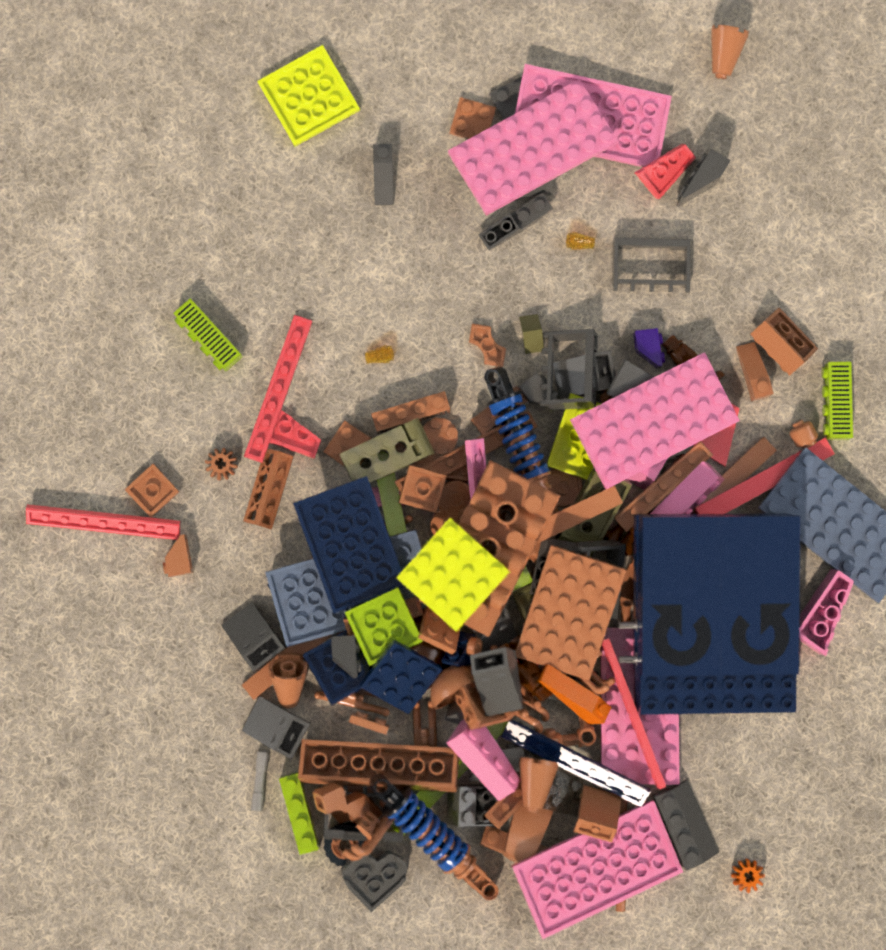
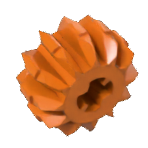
(741, 879)

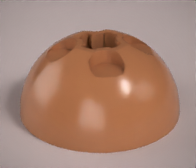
(449, 683)

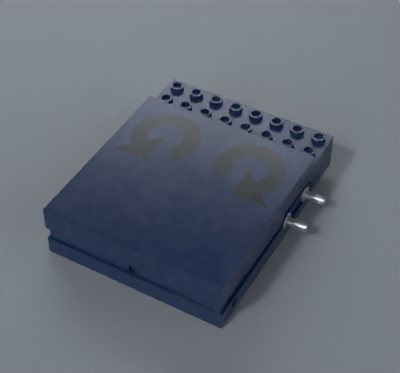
(715, 613)

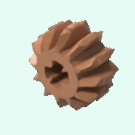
(216, 469)

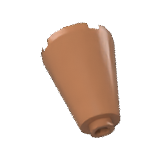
(726, 48)
(288, 678)
(536, 782)

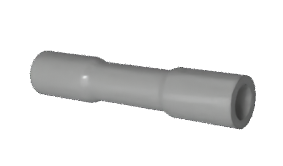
(258, 793)

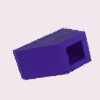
(647, 345)

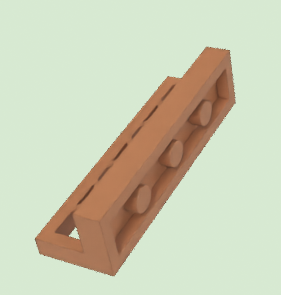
(271, 489)

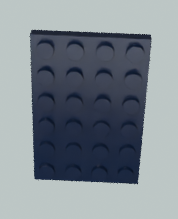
(349, 544)

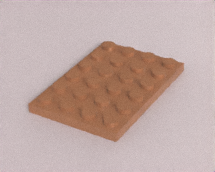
(570, 612)

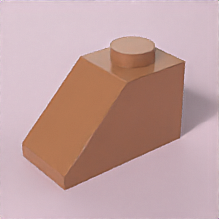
(178, 558)

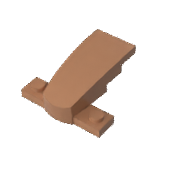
(523, 835)

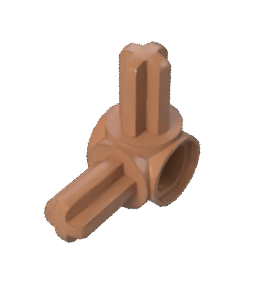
(576, 738)

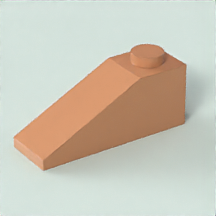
(754, 372)

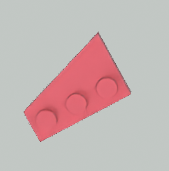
(665, 170)
(295, 437)
(720, 442)

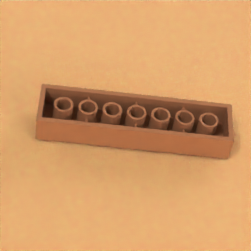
(357, 762)

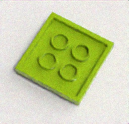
(380, 622)

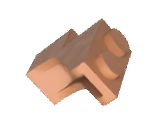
(334, 798)

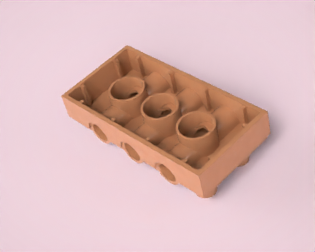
(513, 539)

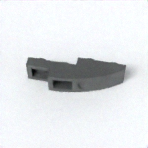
(516, 222)

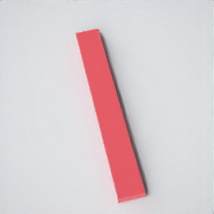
(278, 389)
(758, 484)
(102, 522)
(633, 714)

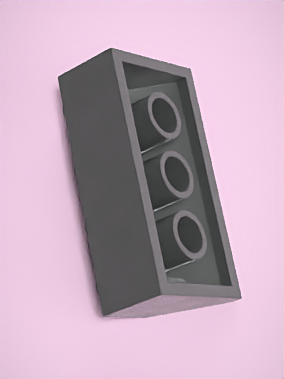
(685, 825)

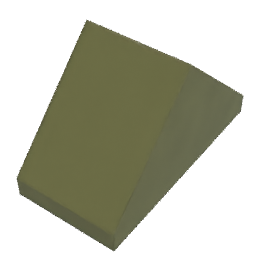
(531, 333)

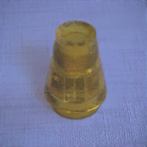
(579, 241)
(380, 355)

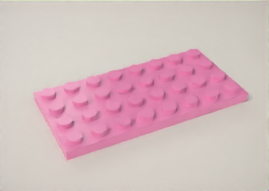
(632, 113)
(532, 147)
(654, 420)
(618, 739)
(594, 874)

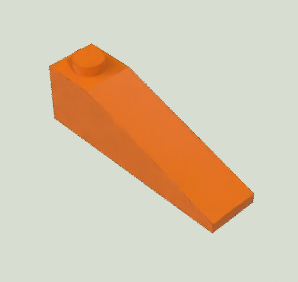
(575, 696)

